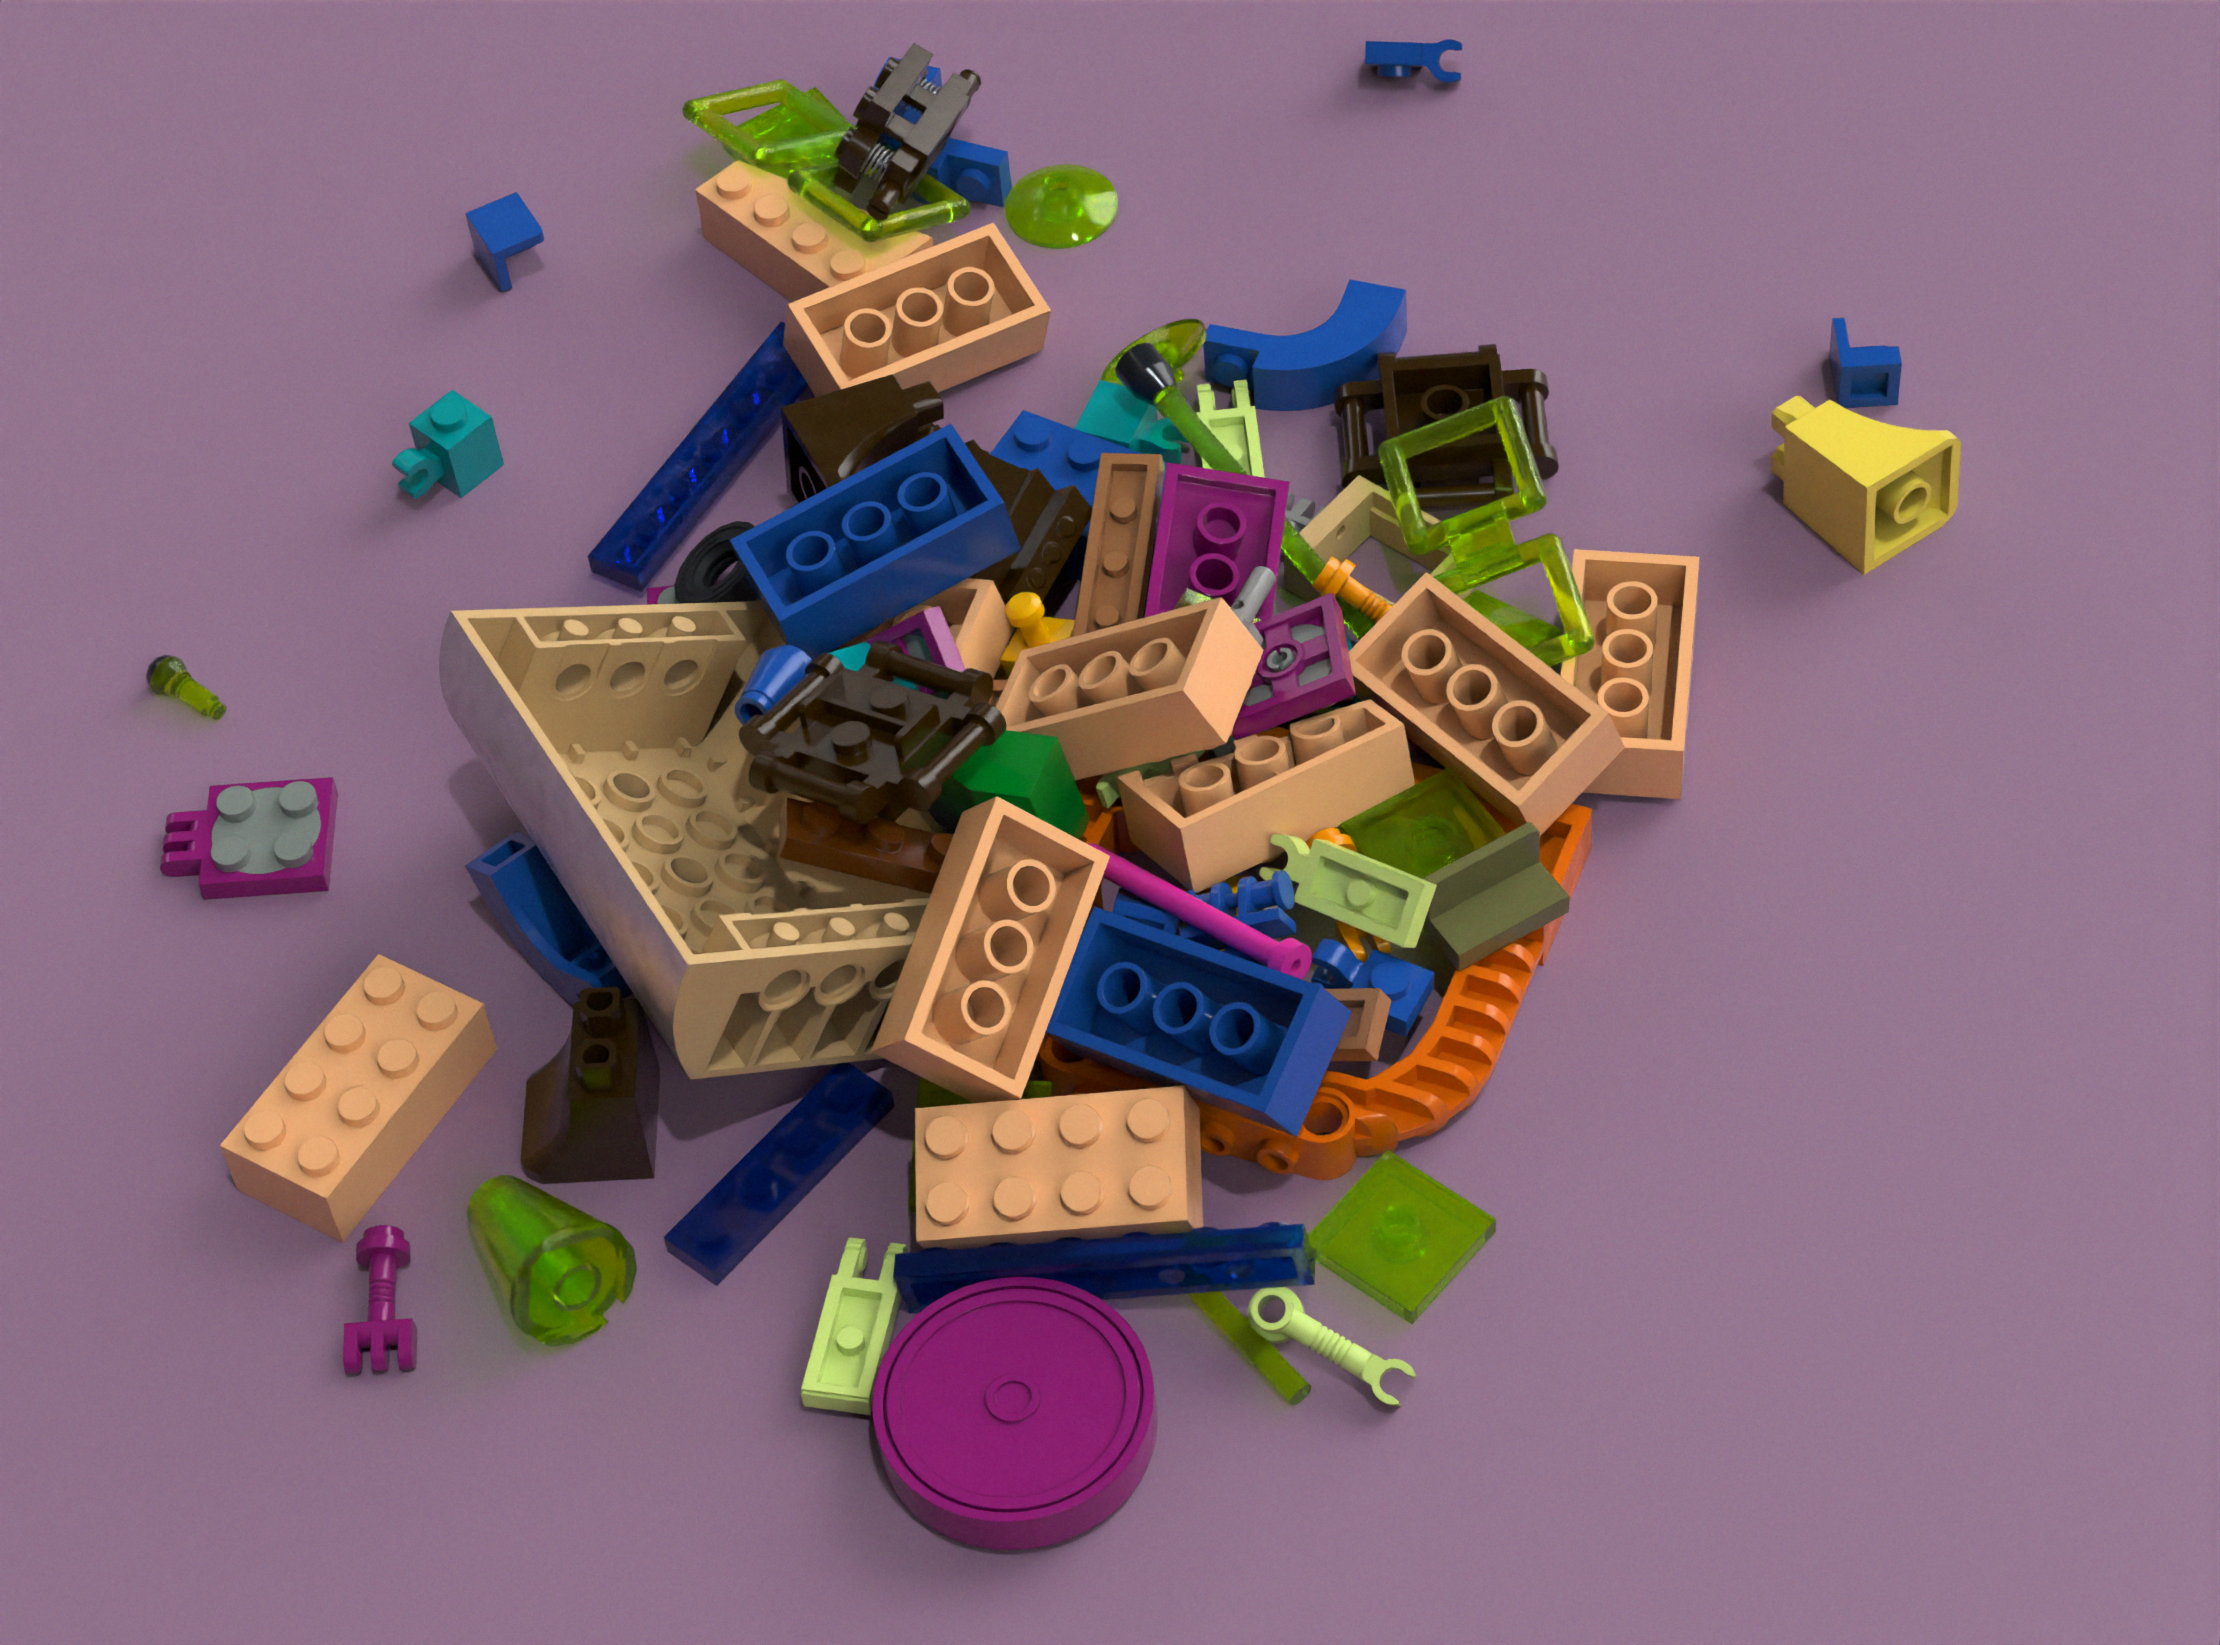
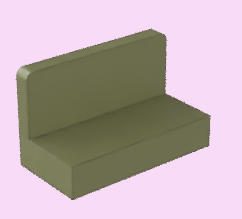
(1493, 898)

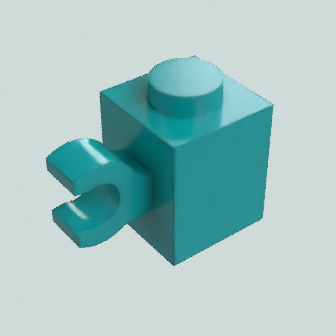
(1129, 422)
(452, 446)

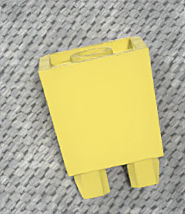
(1864, 480)

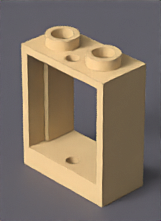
(1347, 522)

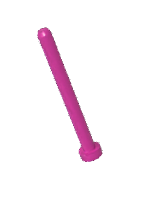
(1285, 956)

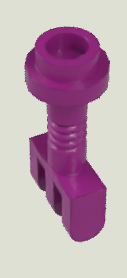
(382, 1252)

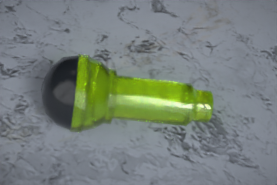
(170, 677)

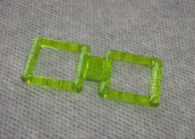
(812, 159)
(1483, 536)

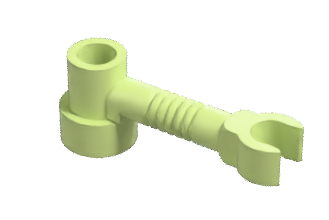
(1312, 1334)

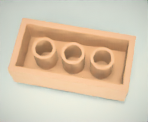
(921, 318)
(1640, 663)
(1136, 688)
(1484, 705)
(991, 953)
(359, 1097)
(1058, 1168)

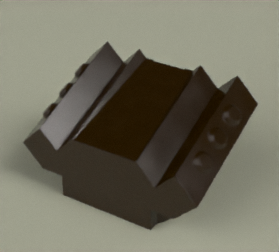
(1043, 521)

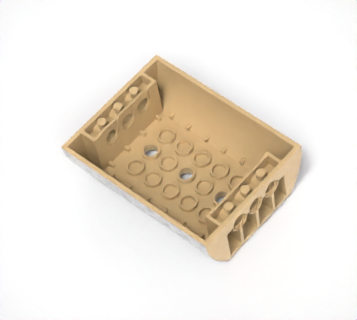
(638, 793)

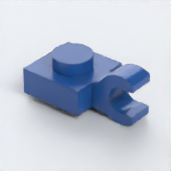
(1396, 58)
(1401, 981)

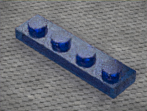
(779, 1172)

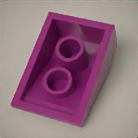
(1214, 535)

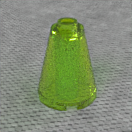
(550, 1259)

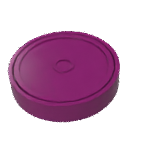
(1015, 1413)

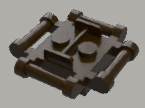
(1433, 387)
(872, 741)

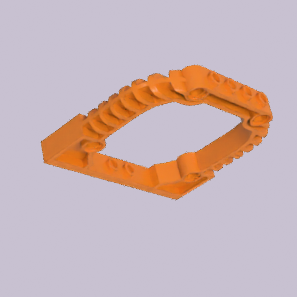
(1406, 1098)

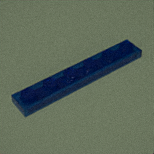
(700, 467)
(1123, 1265)

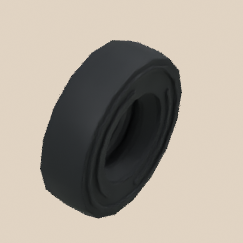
(707, 563)

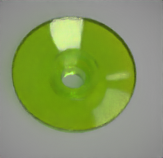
(1061, 206)
(1174, 341)

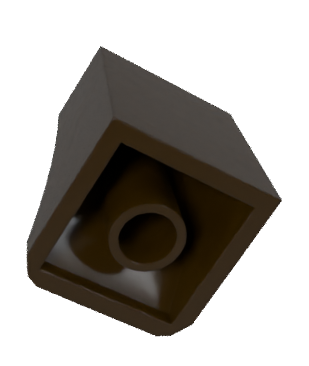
(852, 430)
(597, 1099)

